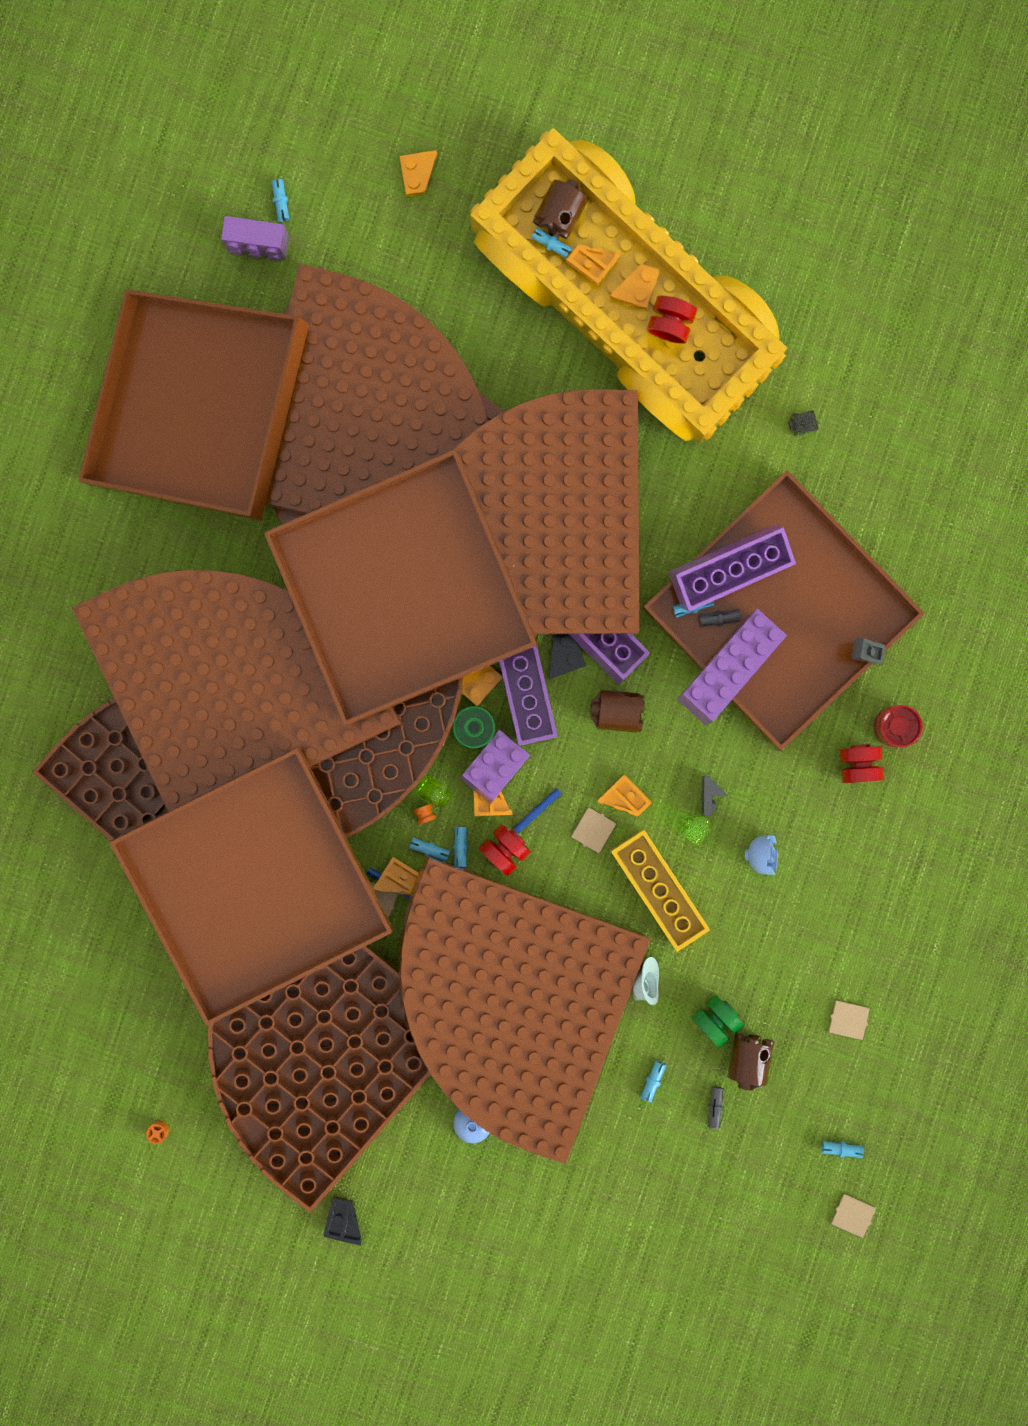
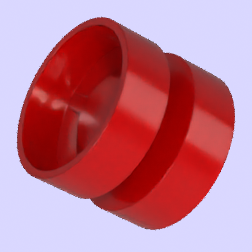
(672, 315)
(898, 726)
(861, 758)
(509, 845)

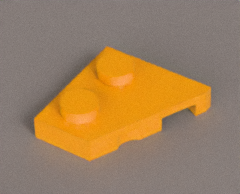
(417, 171)
(592, 262)
(637, 287)
(480, 683)
(625, 797)
(496, 808)
(396, 878)

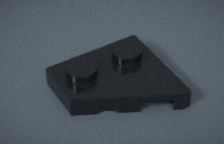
(565, 655)
(343, 1222)

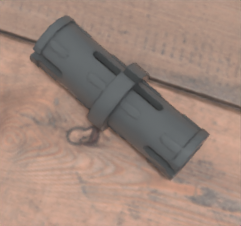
(719, 618)
(715, 1107)

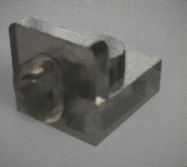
(803, 423)

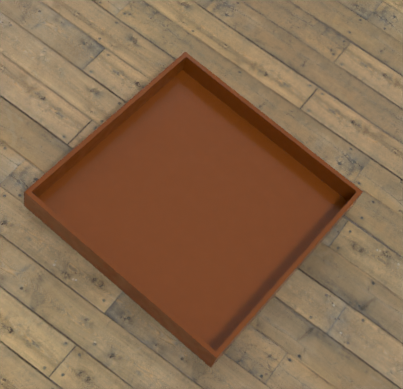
(194, 403)
(401, 588)
(818, 603)
(252, 886)

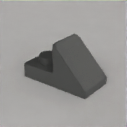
(868, 651)
(709, 789)

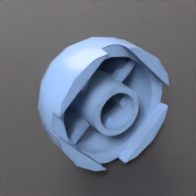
(762, 855)
(467, 1129)

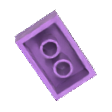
(255, 238)
(494, 766)

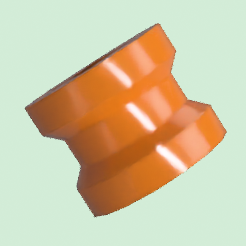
(424, 814)
(154, 1135)

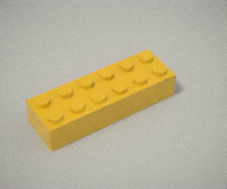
(659, 890)

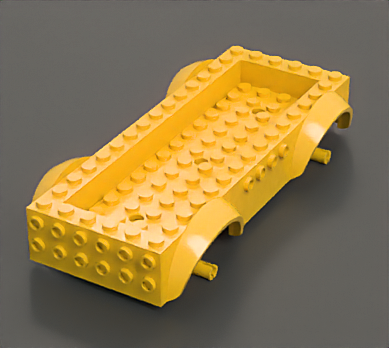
(731, 319)

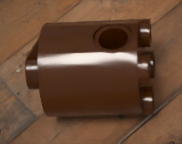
(561, 208)
(617, 711)
(750, 1061)

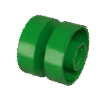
(474, 727)
(721, 1017)

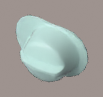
(647, 982)

